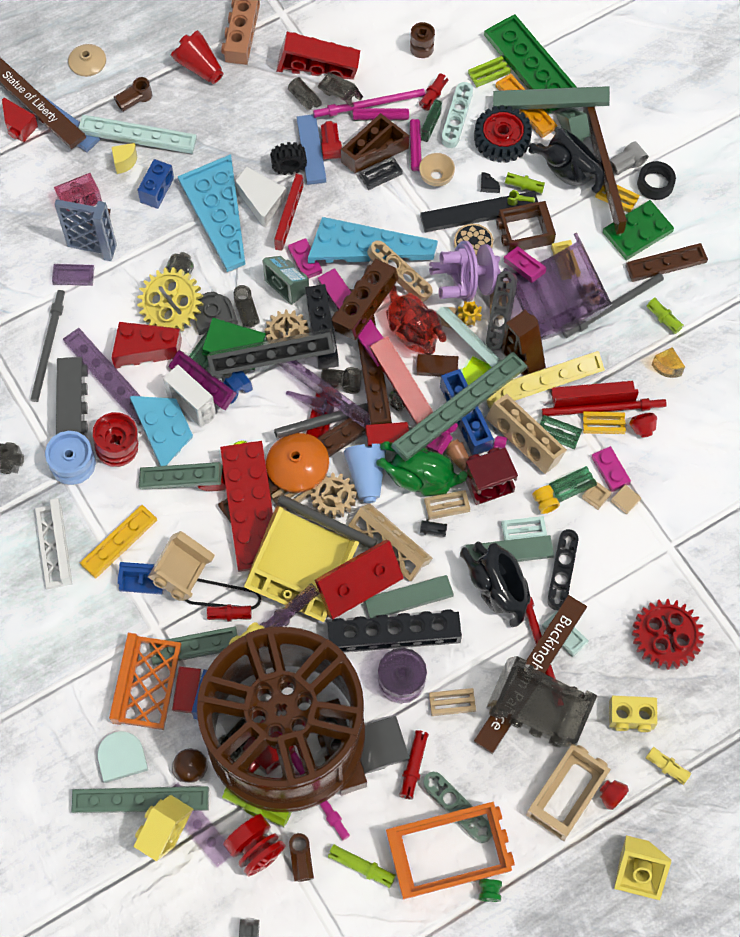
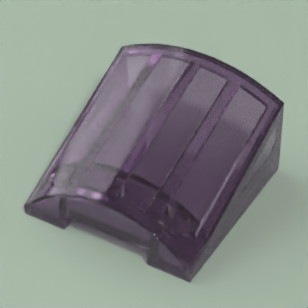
(565, 294)

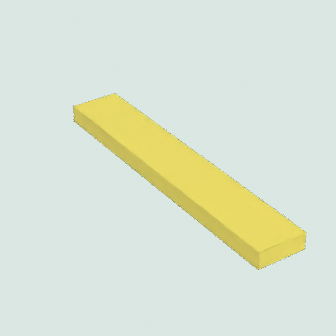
(550, 377)

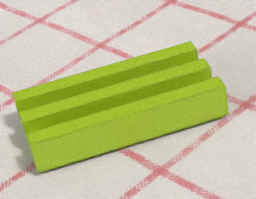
(488, 68)

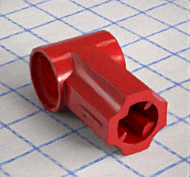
(330, 141)

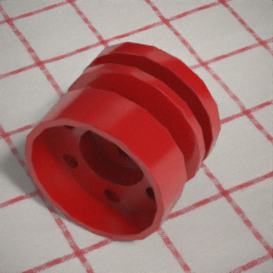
(119, 429)
(252, 842)

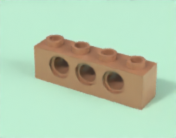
(240, 31)

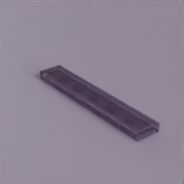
(103, 370)
(327, 391)

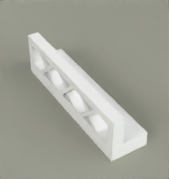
(60, 542)

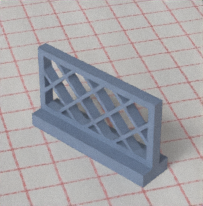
(101, 228)

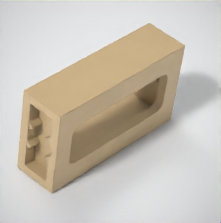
(579, 756)

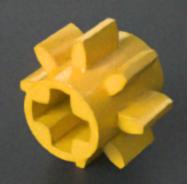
(469, 313)

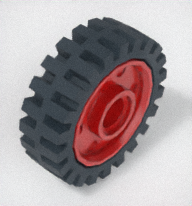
(502, 134)

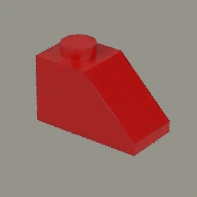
(18, 121)

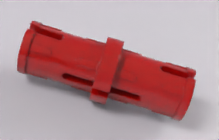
(433, 91)
(229, 612)

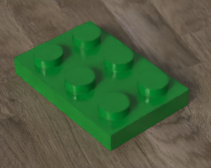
(643, 228)

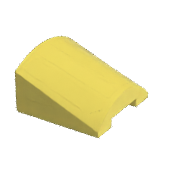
(293, 557)

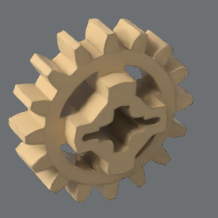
(277, 326)
(332, 504)

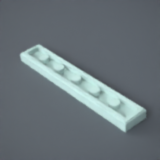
(138, 134)

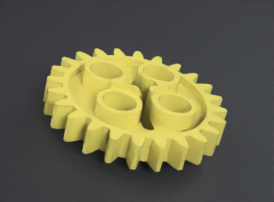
(183, 289)

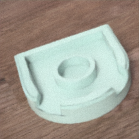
(121, 756)

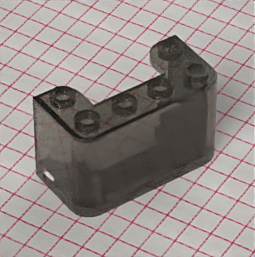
(540, 703)

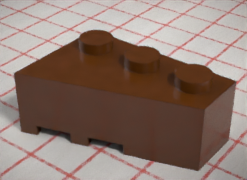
(374, 144)

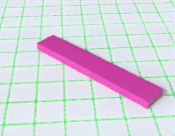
(337, 291)

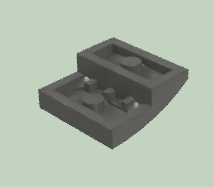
(383, 745)

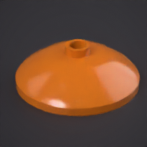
(300, 473)

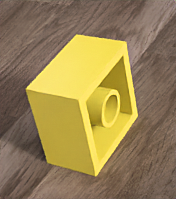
(162, 827)

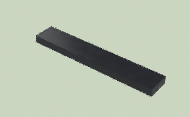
(468, 213)

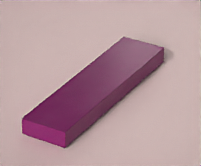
(220, 391)

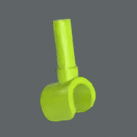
(513, 201)

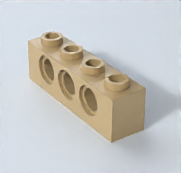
(526, 433)

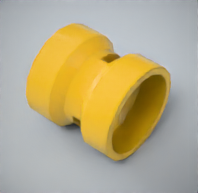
(545, 499)

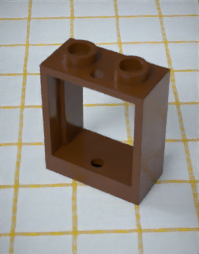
(523, 212)

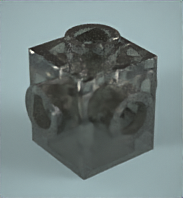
(10, 458)

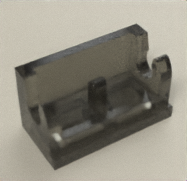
(339, 88)

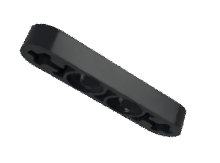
(562, 569)

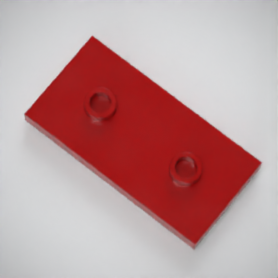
(359, 579)

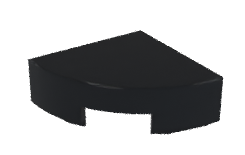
(489, 184)

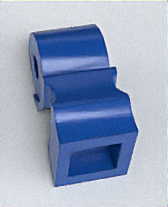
(237, 382)

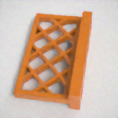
(126, 677)

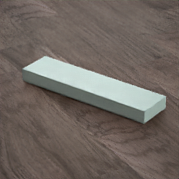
(469, 336)

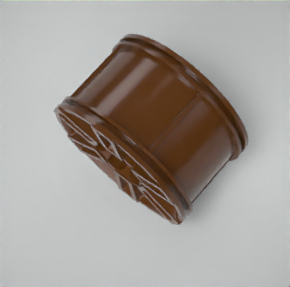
(252, 656)

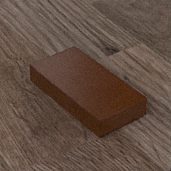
(436, 364)

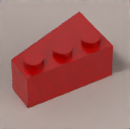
(144, 343)

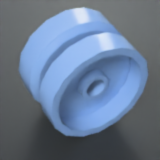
(70, 457)

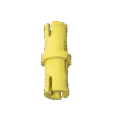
(668, 765)

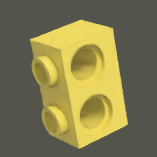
(632, 707)

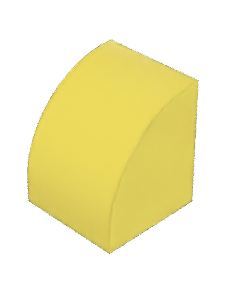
(124, 157)

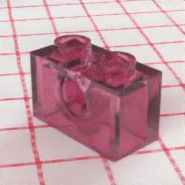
(81, 186)

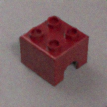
(490, 475)

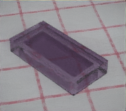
(73, 274)

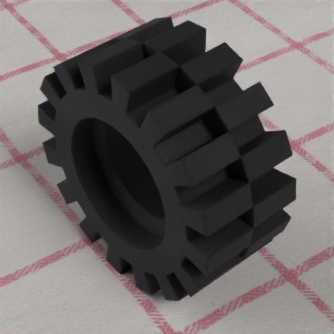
(288, 158)

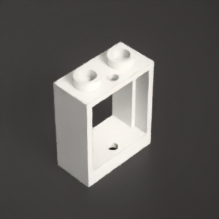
(190, 396)

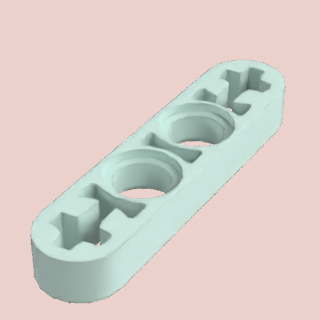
(457, 114)

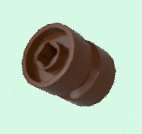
(422, 40)

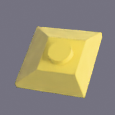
(642, 868)

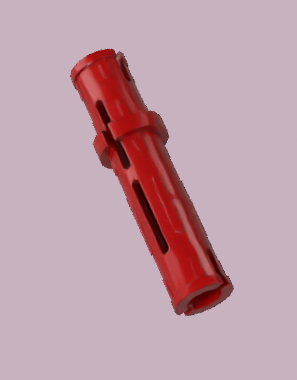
(411, 774)

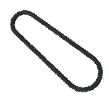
(224, 585)

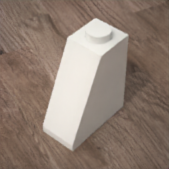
(260, 194)

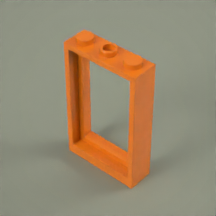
(401, 862)

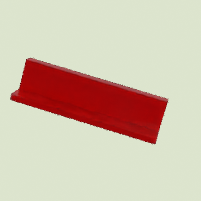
(594, 394)

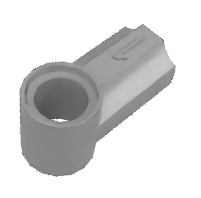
(631, 156)

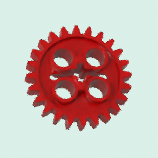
(649, 637)

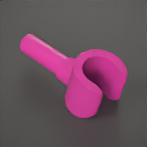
(500, 442)

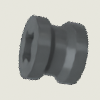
(249, 928)

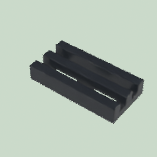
(381, 176)

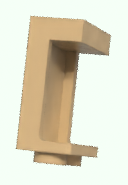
(180, 565)

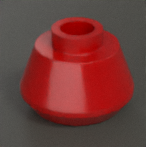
(644, 424)
(613, 793)

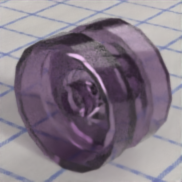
(399, 688)

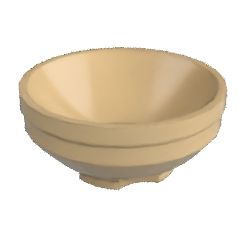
(437, 163)

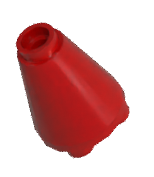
(198, 57)

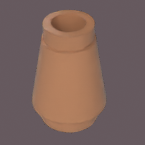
(457, 453)

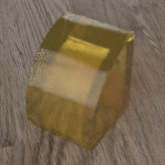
(668, 364)

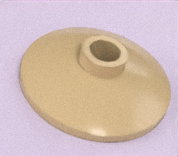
(88, 65)

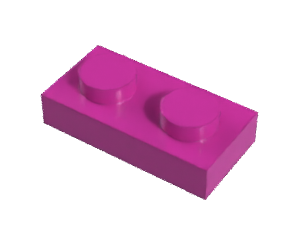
(300, 252)
(524, 264)
(611, 469)

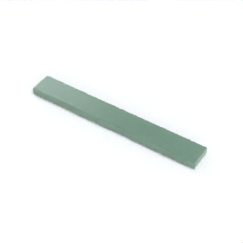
(458, 406)

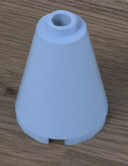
(364, 470)

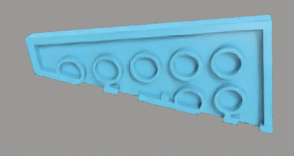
(215, 203)
(351, 241)

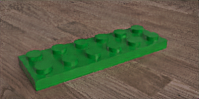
(527, 56)

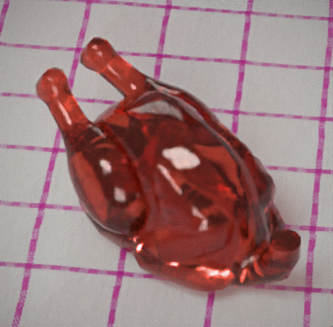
(414, 323)

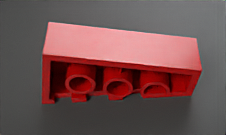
(317, 56)

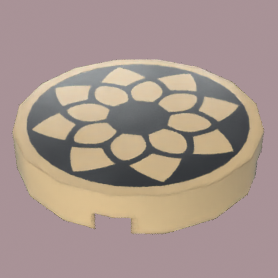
(475, 234)

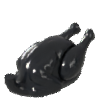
(571, 159)
(499, 580)

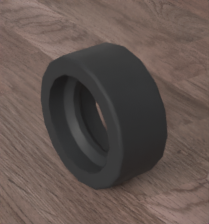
(659, 168)

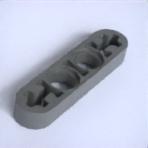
(497, 309)

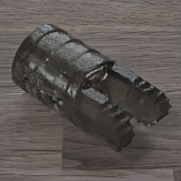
(304, 94)

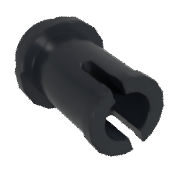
(433, 528)

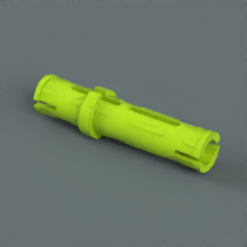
(369, 869)

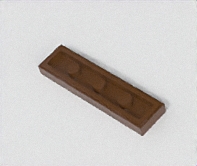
(666, 262)

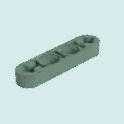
(461, 803)

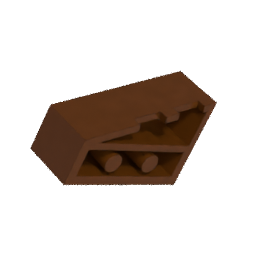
(524, 339)

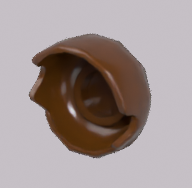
(189, 765)

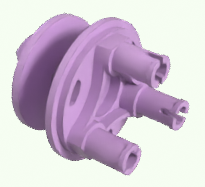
(467, 271)

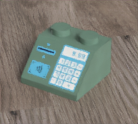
(285, 278)

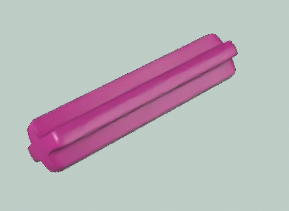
(372, 113)
(415, 144)

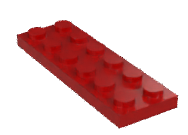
(247, 498)

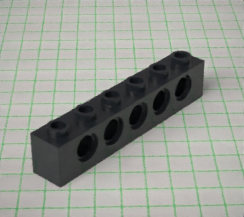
(405, 638)

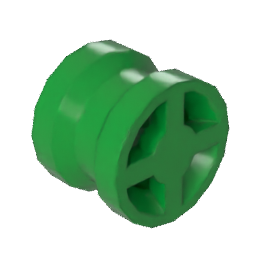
(490, 890)

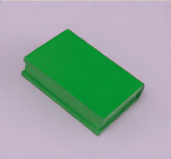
(229, 335)

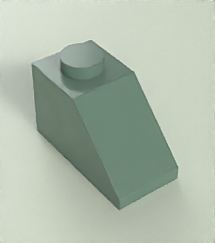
(575, 122)

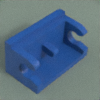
(134, 578)

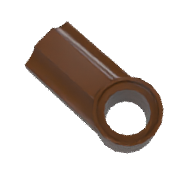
(134, 94)
(301, 860)

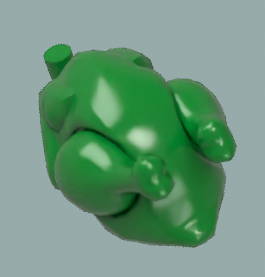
(423, 473)

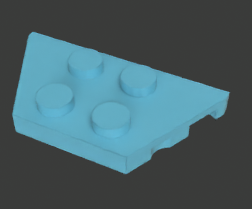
(163, 426)

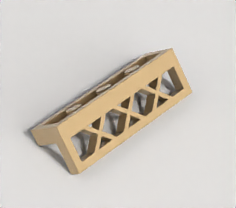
(398, 539)

